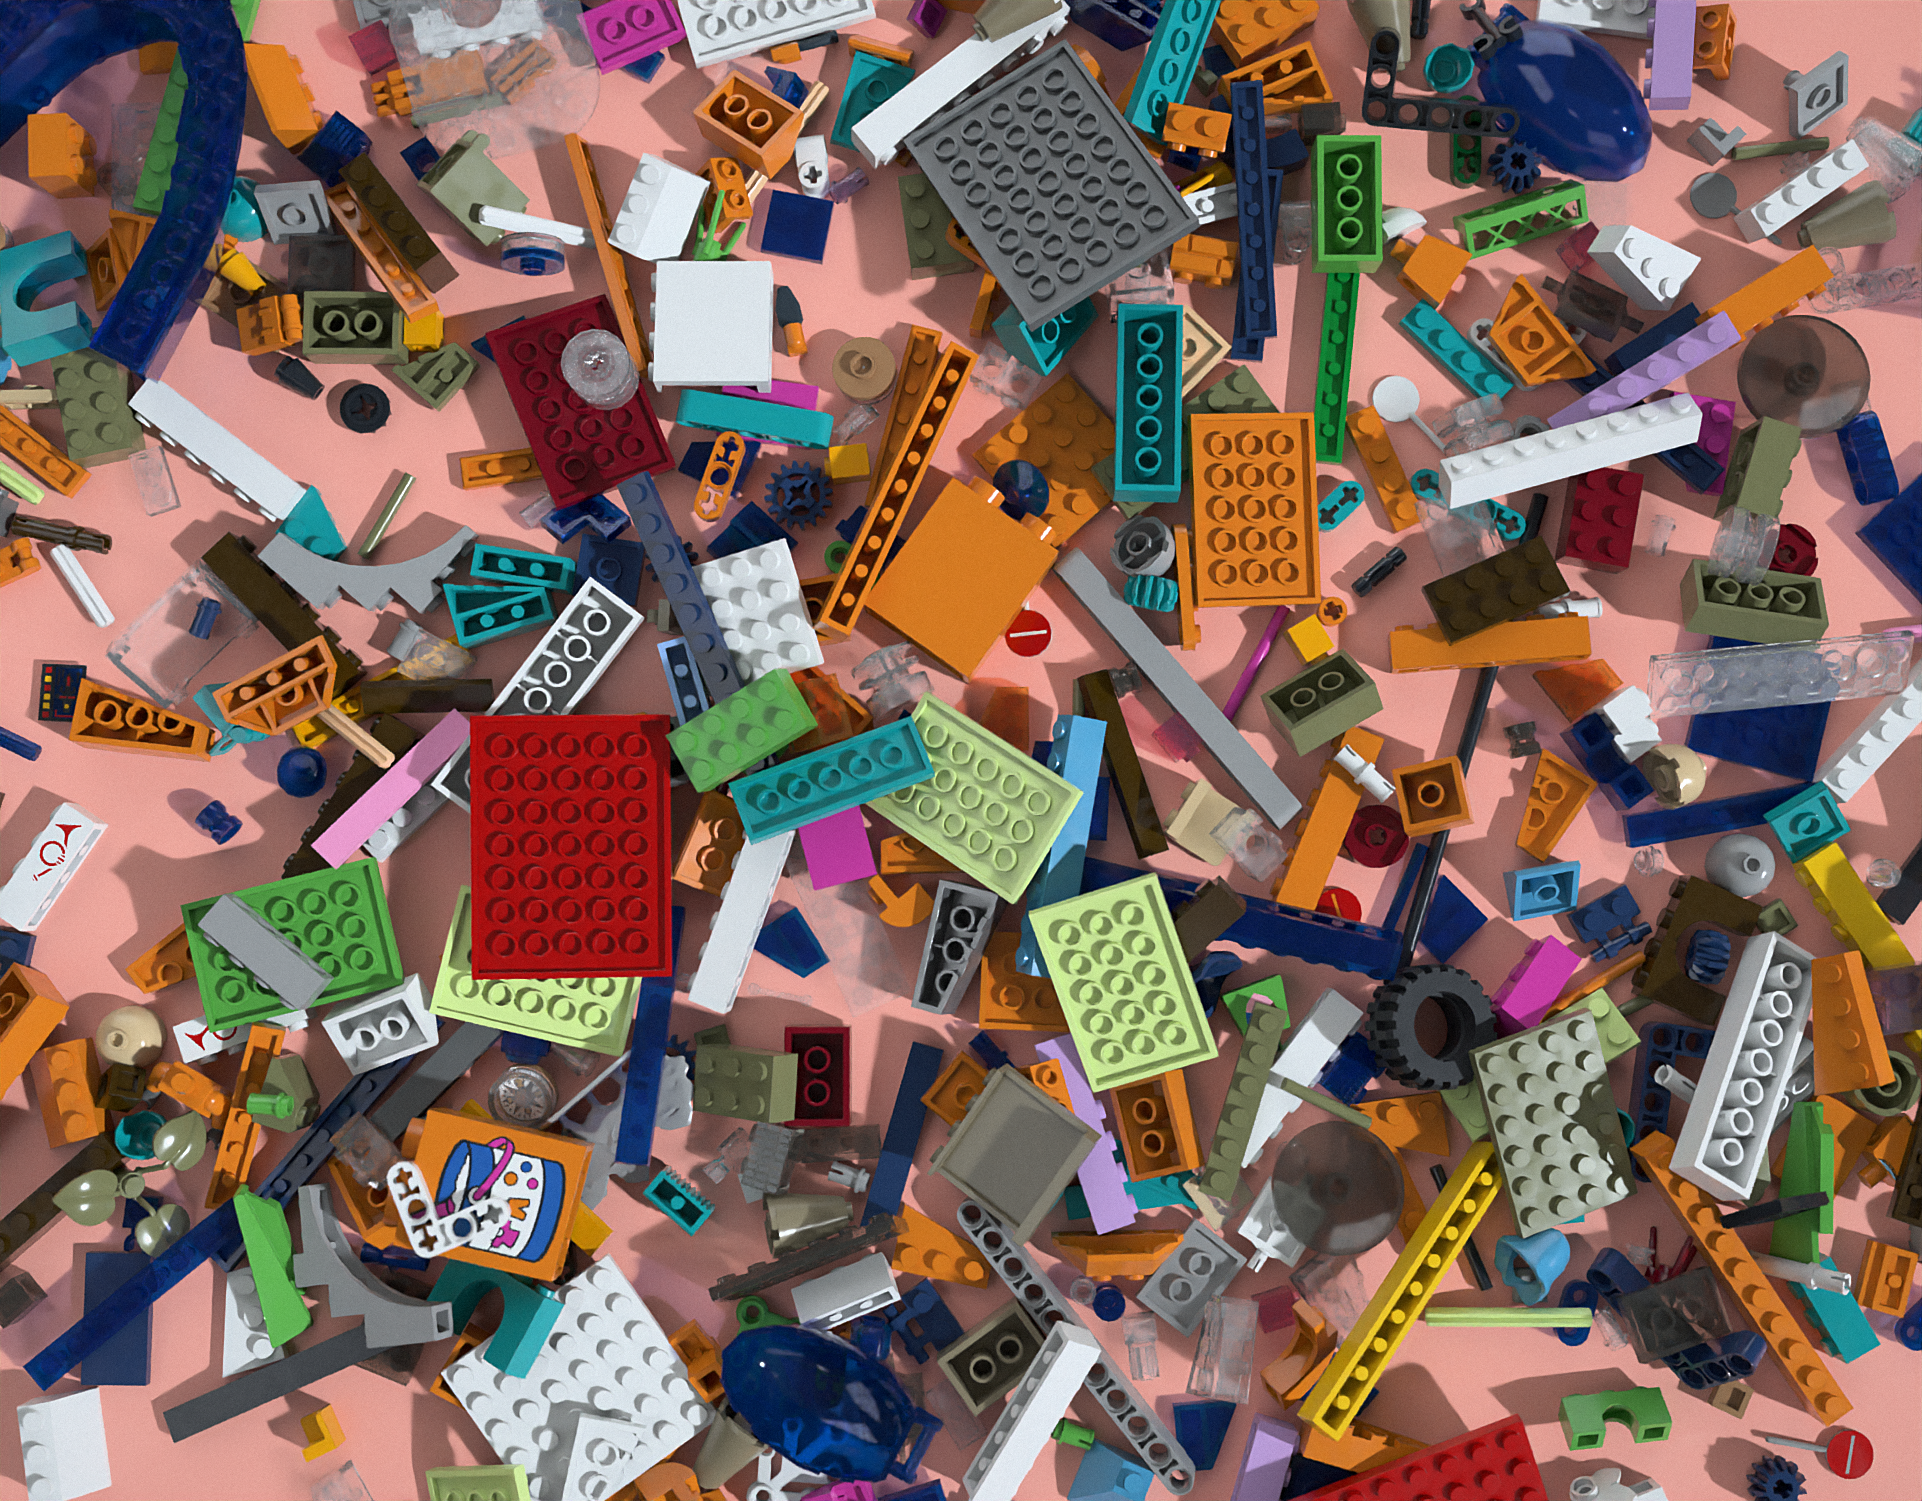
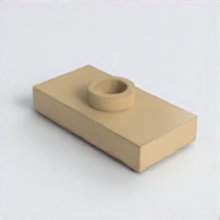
(29, 398)

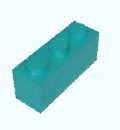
(523, 568)
(1836, 1317)

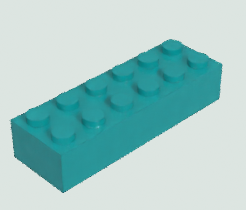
(1148, 403)

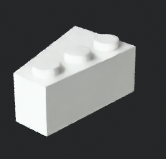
(1643, 265)

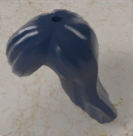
(1210, 976)

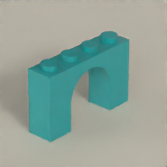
(23, 276)
(527, 1313)

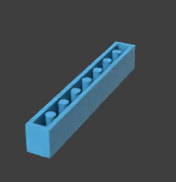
(1076, 759)

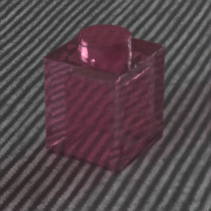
(374, 47)
(1575, 247)
(1178, 738)
(1276, 1308)

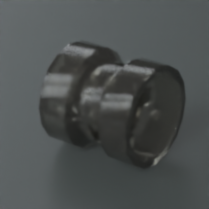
(1520, 732)

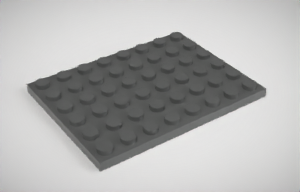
(1050, 184)

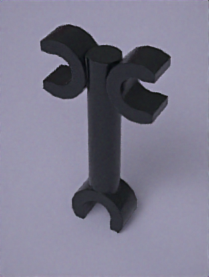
(1495, 36)

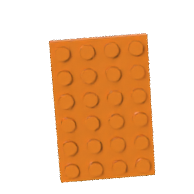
(1254, 509)

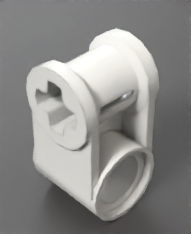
(812, 163)

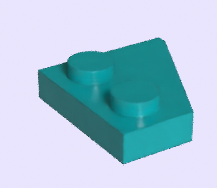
(314, 526)

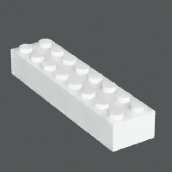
(556, 672)
(1746, 1068)

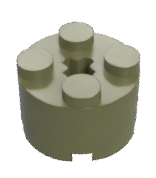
(1891, 1097)

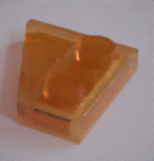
(1578, 686)
(1009, 716)

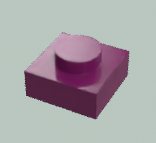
(926, 16)

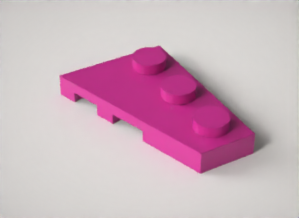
(1714, 435)

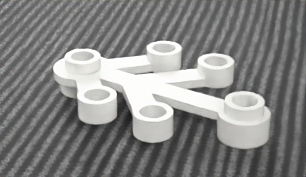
(788, 1473)

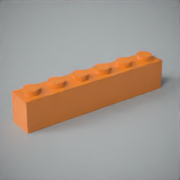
(1504, 645)
(1325, 824)

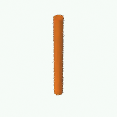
(1594, 984)

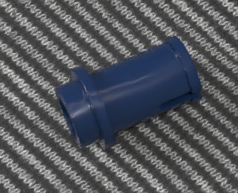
(205, 617)

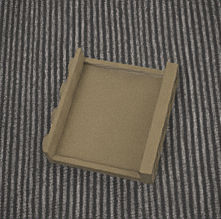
(1014, 1151)

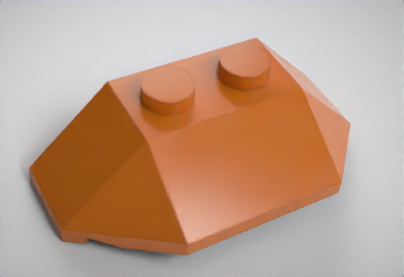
(281, 690)
(1118, 1251)

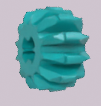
(1151, 593)

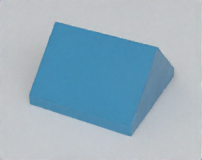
(1542, 889)

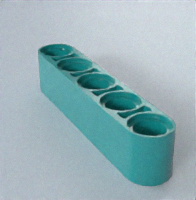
(754, 419)

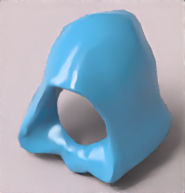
(1545, 1254)

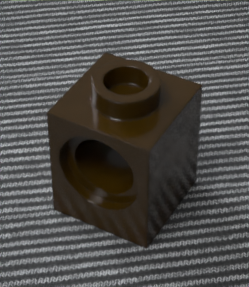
(120, 1088)

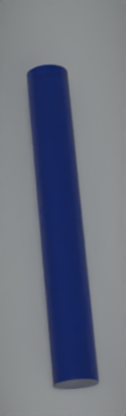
(1405, 886)

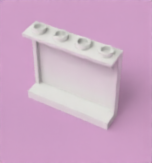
(712, 324)

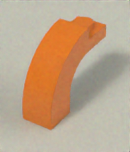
(1303, 1359)

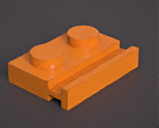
(1885, 1278)

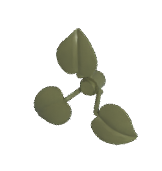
(91, 1195)

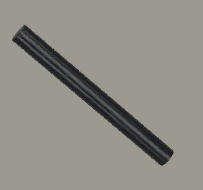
(1469, 1247)

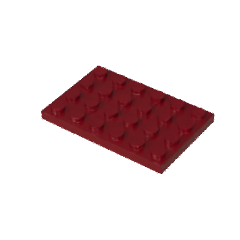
(575, 445)

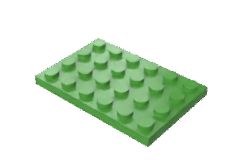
(328, 914)

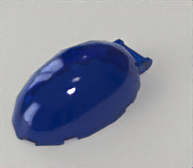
(1569, 98)
(825, 1402)

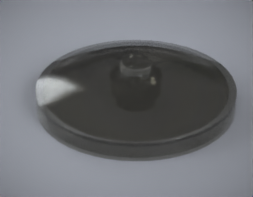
(1804, 375)
(1337, 1188)

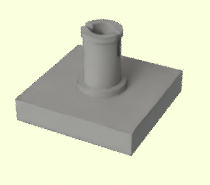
(1817, 94)
(295, 210)

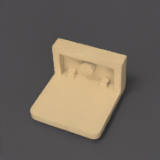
(1196, 819)

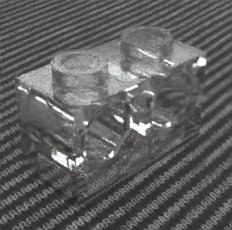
(1010, 370)

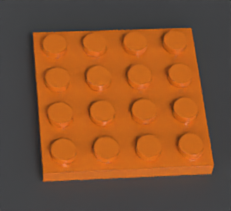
(1064, 439)

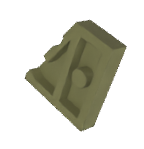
(439, 374)

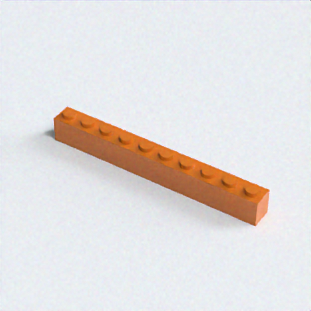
(895, 492)
(1744, 1282)

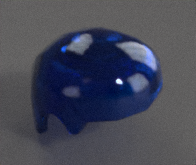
(302, 771)

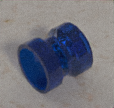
(218, 822)
(1105, 1297)

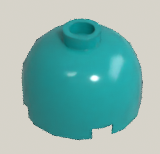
(245, 214)

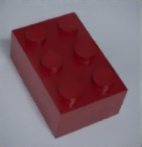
(1599, 519)
(822, 1073)

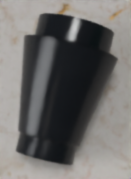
(298, 377)

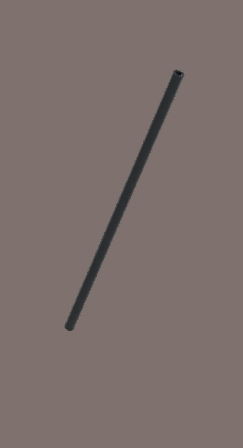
(1464, 753)

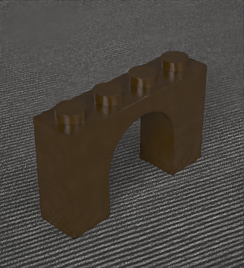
(398, 222)
(1660, 975)

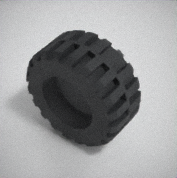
(1393, 1032)

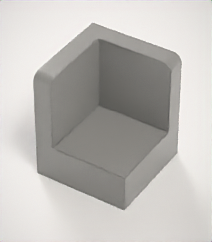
(1713, 141)

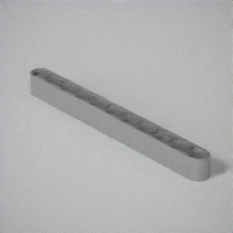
(1177, 688)
(1099, 1384)

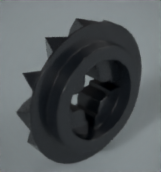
(353, 403)

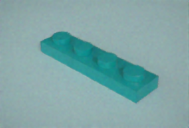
(1454, 351)

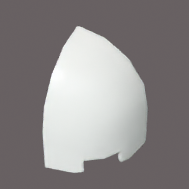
(1400, 222)

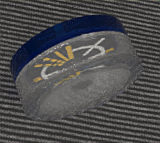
(532, 253)

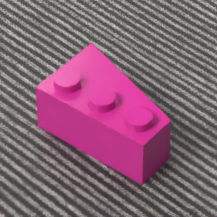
(1532, 985)

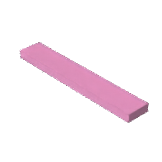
(393, 790)

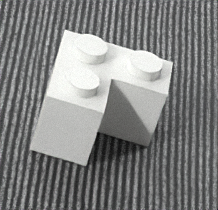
(1625, 717)

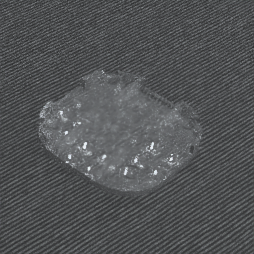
(496, 69)

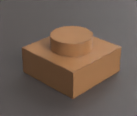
(1731, 1398)

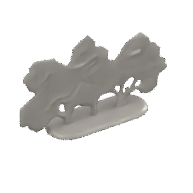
(604, 1123)

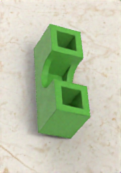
(1638, 1409)

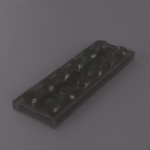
(820, 1253)

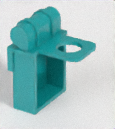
(229, 731)

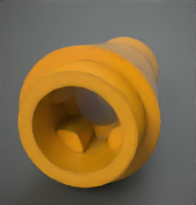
(240, 271)

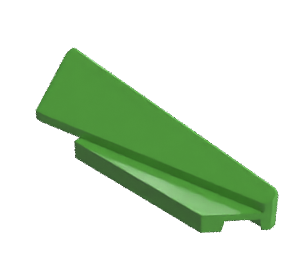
(1806, 1170)
(272, 1264)

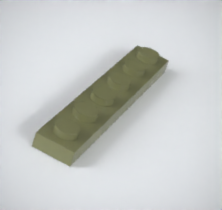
(1242, 1101)

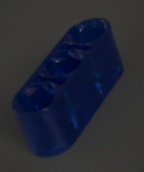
(1868, 459)

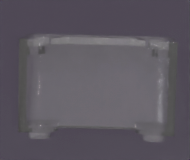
(157, 644)

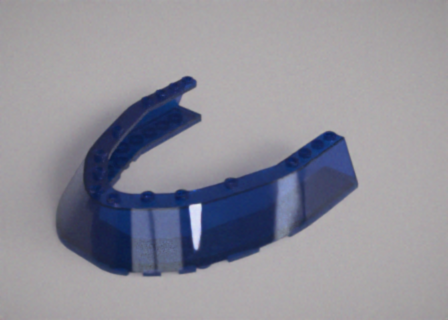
(58, 40)

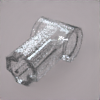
(1140, 1338)

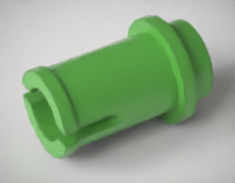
(278, 1105)
(1073, 1434)

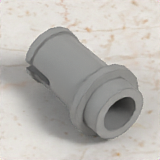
(403, 638)
(851, 1176)

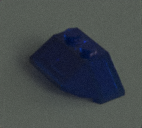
(1118, 22)

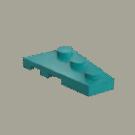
(868, 87)

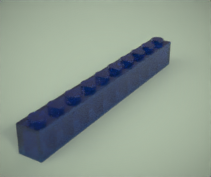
(1277, 926)

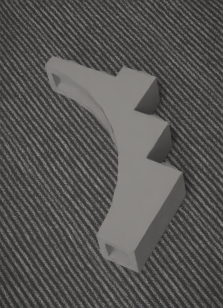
(323, 579)
(353, 1289)

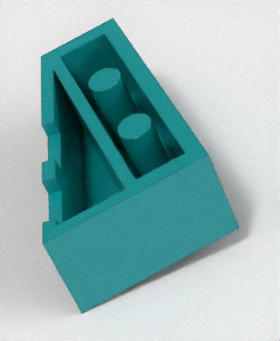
(498, 613)

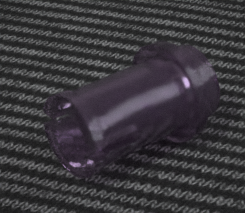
(847, 186)

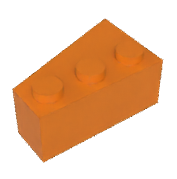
(1287, 80)

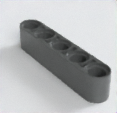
(434, 1078)

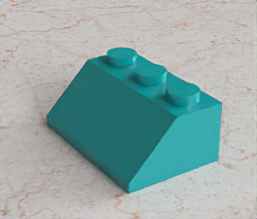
(1048, 343)

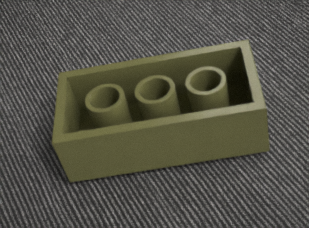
(95, 408)
(1774, 611)

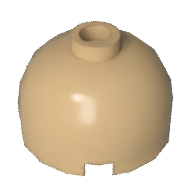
(1675, 774)
(131, 1037)

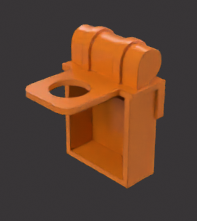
(270, 324)

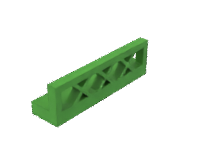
(1520, 206)

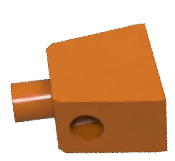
(1429, 268)

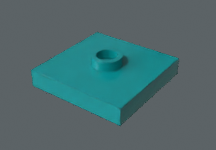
(1807, 822)

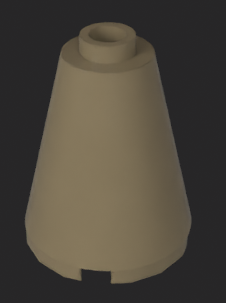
(1377, 14)
(1003, 17)
(1851, 221)
(801, 1218)
(726, 1448)

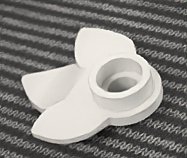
(1601, 1487)

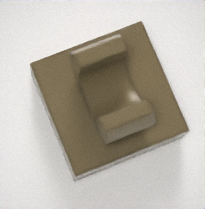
(664, 618)

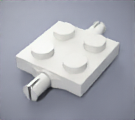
(1268, 1233)

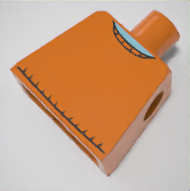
(1886, 1150)

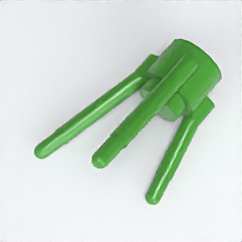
(708, 248)

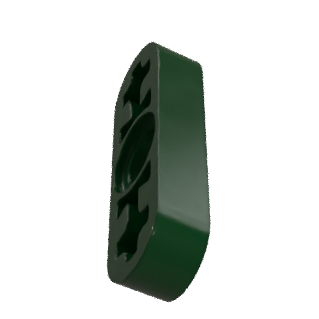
(1458, 154)

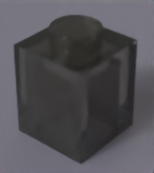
(1320, 120)
(19, 1298)

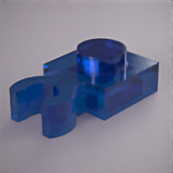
(134, 1213)

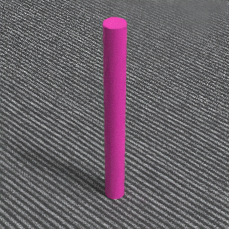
(1255, 662)

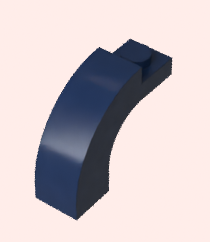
(1283, 152)

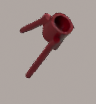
(1665, 1271)

